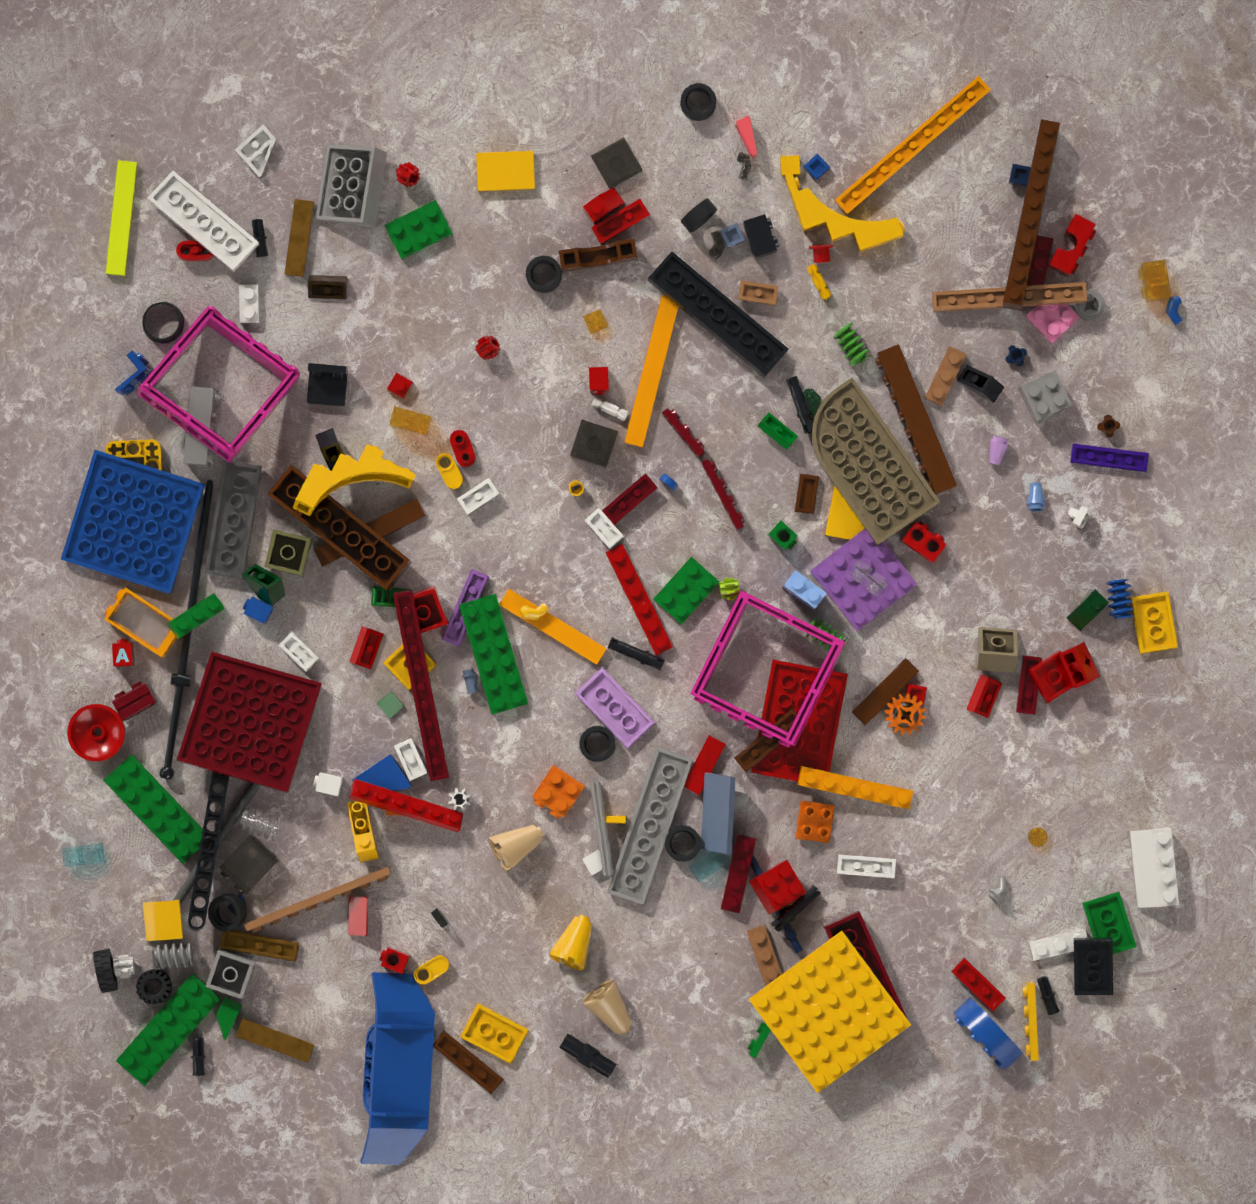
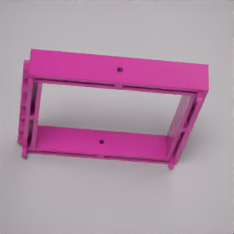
(245, 342)
(737, 713)

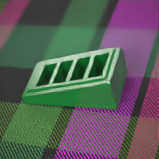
(374, 602)

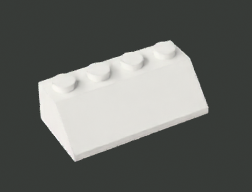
(1154, 867)

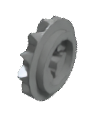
(1099, 306)

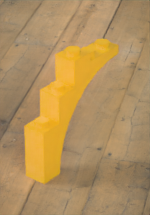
(370, 467)

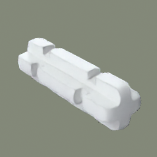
(610, 408)

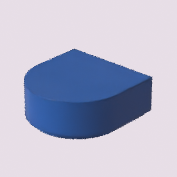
(669, 482)

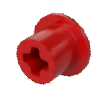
(821, 252)

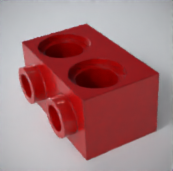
(920, 547)

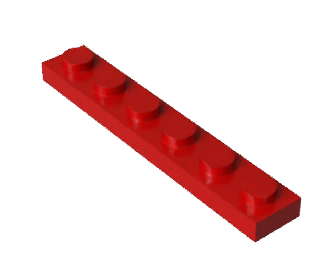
(639, 599)
(406, 805)

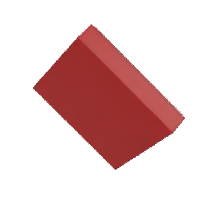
(1051, 677)

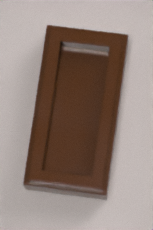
(806, 494)

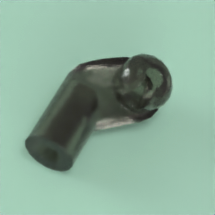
(718, 246)

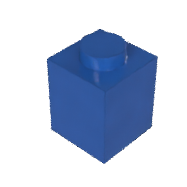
(257, 609)

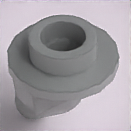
(997, 895)

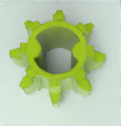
(729, 588)

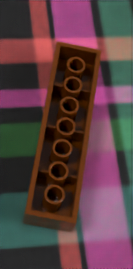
(343, 532)

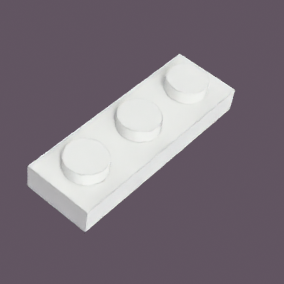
(866, 866)
(1055, 945)

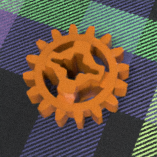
(913, 708)

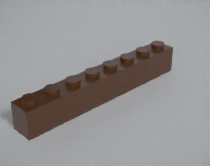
(916, 419)

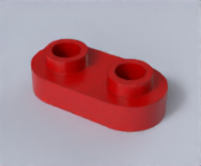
(195, 251)
(462, 448)

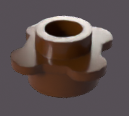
(1113, 426)

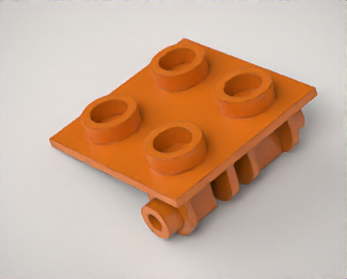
(814, 821)

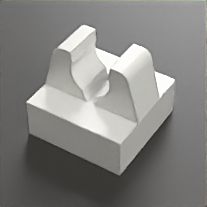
(1080, 516)

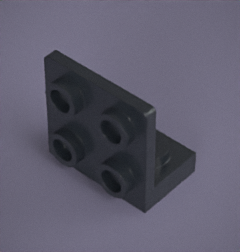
(327, 384)

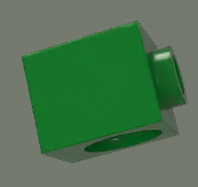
(774, 535)

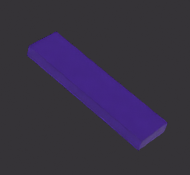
(1109, 457)

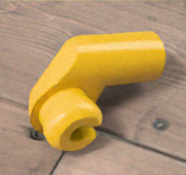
(534, 614)

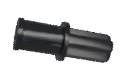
(259, 235)
(1047, 995)
(198, 1056)

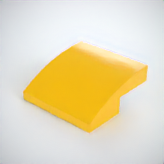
(163, 920)

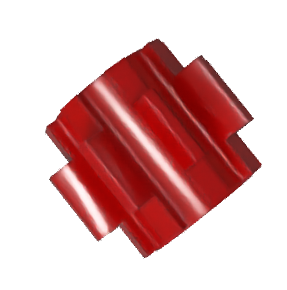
(408, 174)
(487, 347)

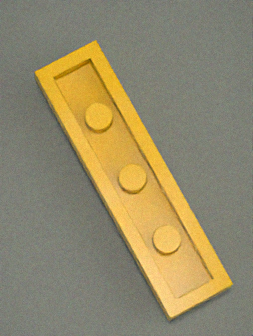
(1030, 1029)

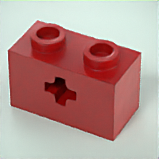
(1079, 665)

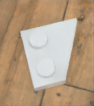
(256, 149)

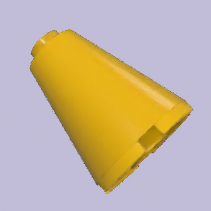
(573, 944)

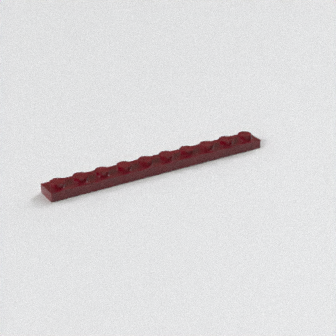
(421, 685)

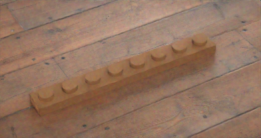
(993, 297)
(326, 897)

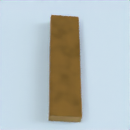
(299, 238)
(260, 945)
(275, 1040)

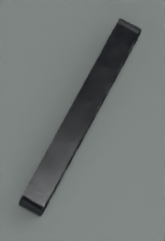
(208, 854)

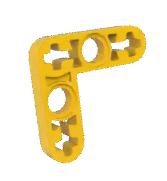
(142, 453)

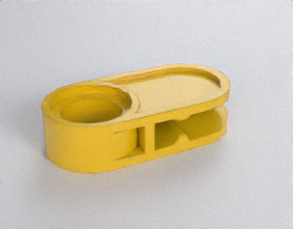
(450, 475)
(435, 968)

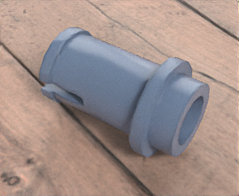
(470, 681)

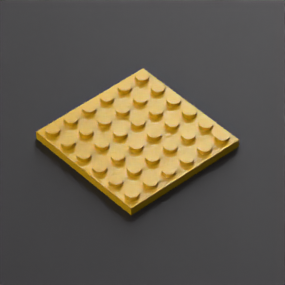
(829, 1011)

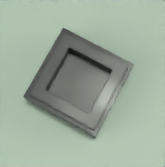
(441, 920)

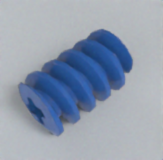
(1120, 599)

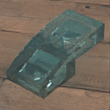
(83, 855)
(709, 864)

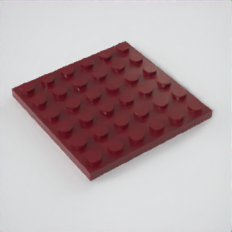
(249, 722)

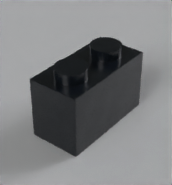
(760, 236)

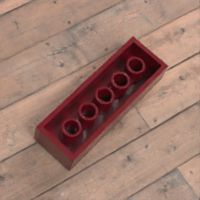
(859, 936)

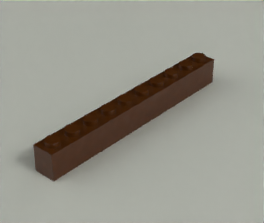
(1031, 215)

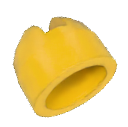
(578, 491)

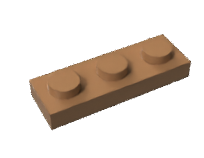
(945, 376)
(764, 953)

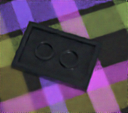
(1093, 966)

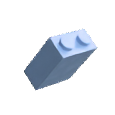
(804, 590)

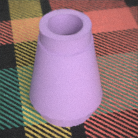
(998, 447)

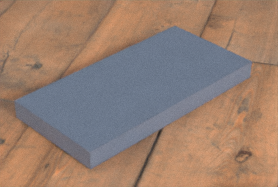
(718, 813)

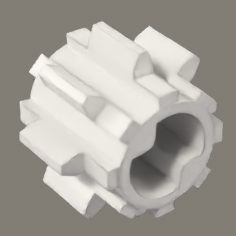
(454, 800)
(124, 966)

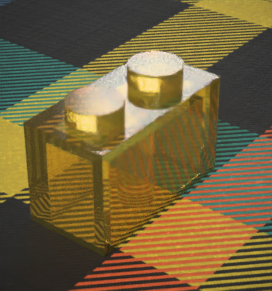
(1155, 281)
(410, 421)

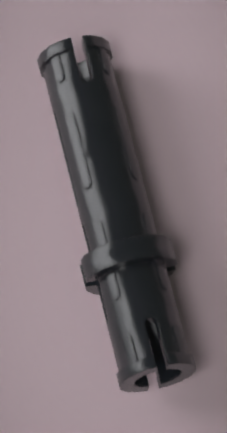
(800, 404)
(644, 657)
(791, 912)

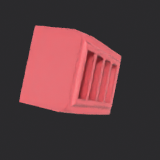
(745, 131)

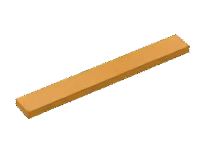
(651, 372)

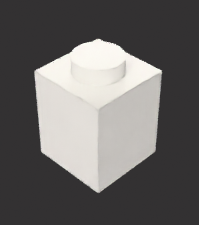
(328, 783)

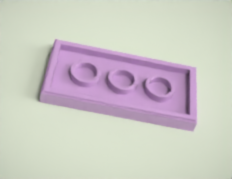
(614, 708)

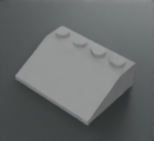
(351, 185)

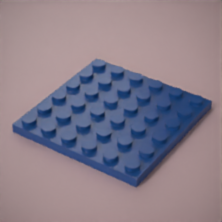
(132, 521)

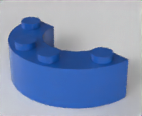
(988, 1032)

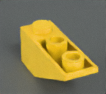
(362, 831)

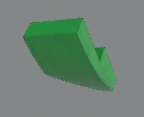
(227, 1015)

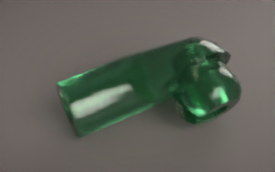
(814, 399)

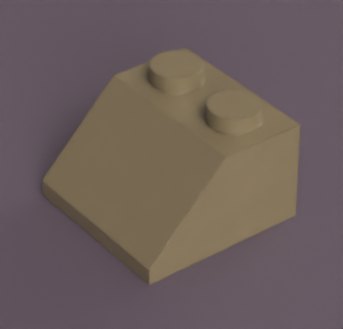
(997, 649)

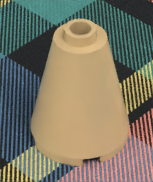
(515, 845)
(609, 1007)

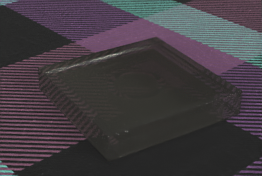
(616, 163)

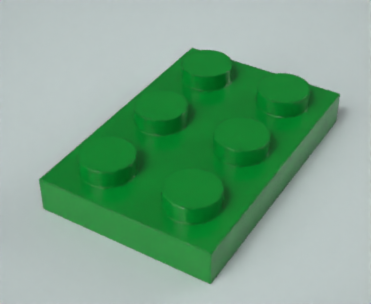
(418, 229)
(686, 590)
(1109, 920)

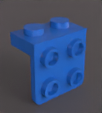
(139, 376)

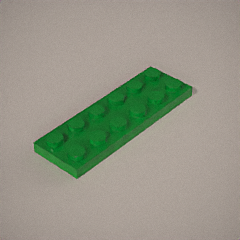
(493, 654)
(156, 808)
(168, 1029)

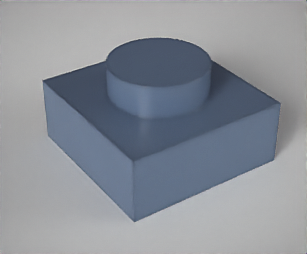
(732, 235)

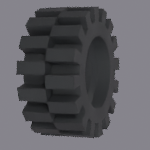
(142, 986)

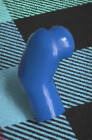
(1172, 308)

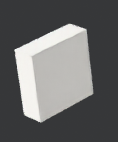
(593, 862)

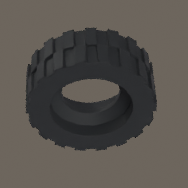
(105, 970)

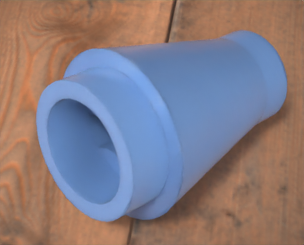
(1036, 498)

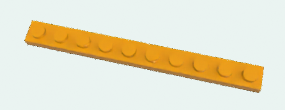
(912, 145)

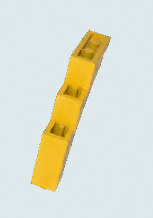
(814, 213)

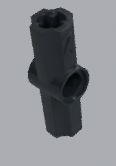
(588, 1055)

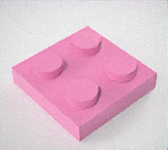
(1052, 319)

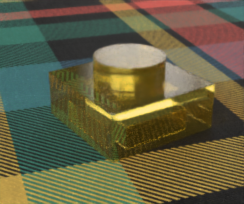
(595, 321)

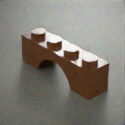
(603, 255)

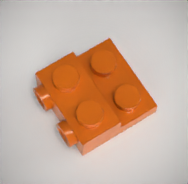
(557, 792)

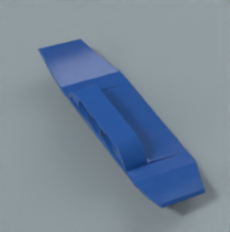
(397, 1069)

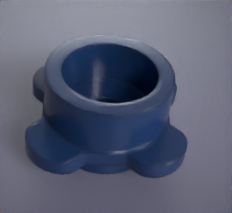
(1020, 352)

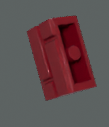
(134, 701)

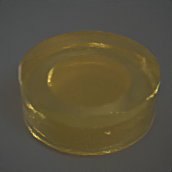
(1037, 836)

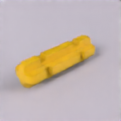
(819, 282)

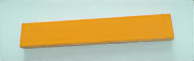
(555, 628)

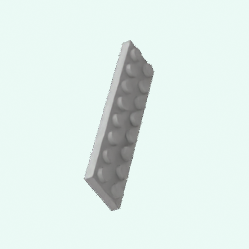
(650, 825)

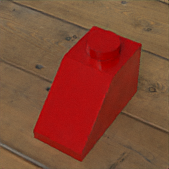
(603, 205)

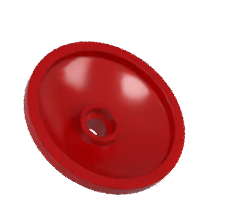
(83, 736)

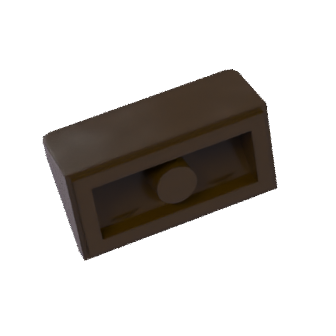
(327, 287)

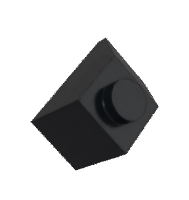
(981, 383)
(329, 447)

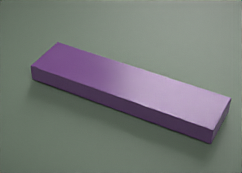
(472, 590)

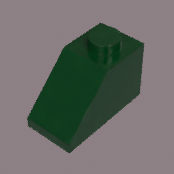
(264, 584)
(1087, 609)

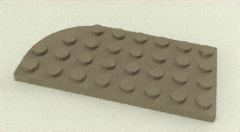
(868, 464)

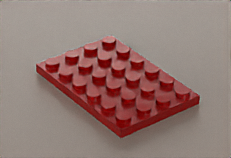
(786, 690)

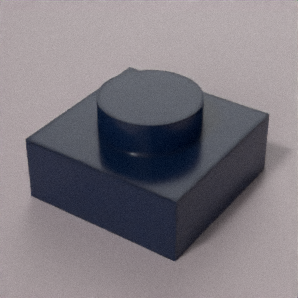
(1019, 175)

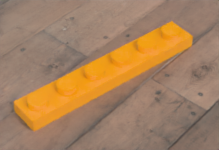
(855, 787)

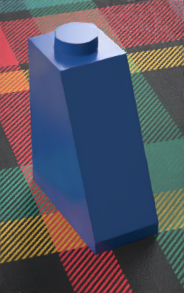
(386, 775)

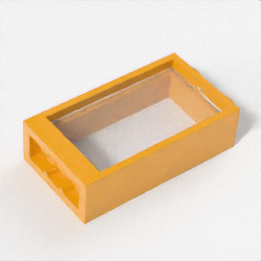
(141, 621)

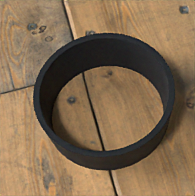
(175, 335)

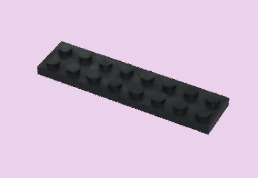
(717, 314)

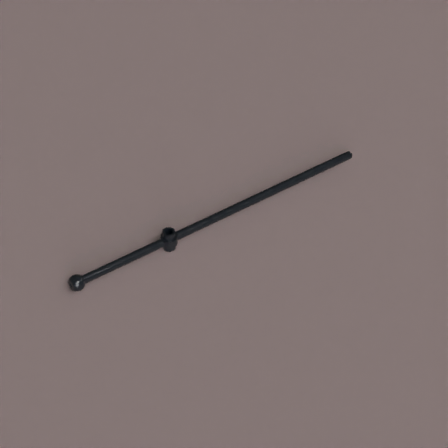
(181, 679)

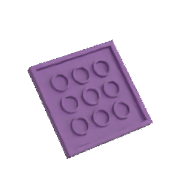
(851, 596)

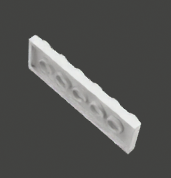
(203, 221)

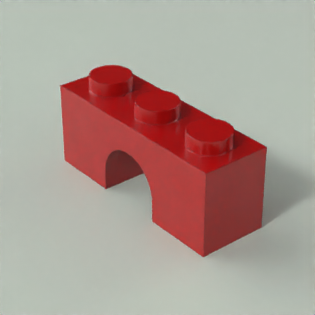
(1065, 261)

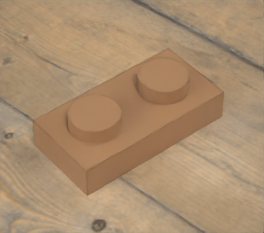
(758, 293)

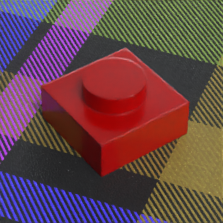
(400, 385)

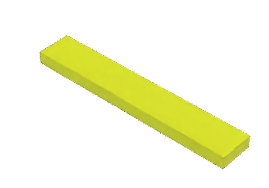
(121, 218)

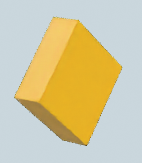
(790, 165)
(615, 819)

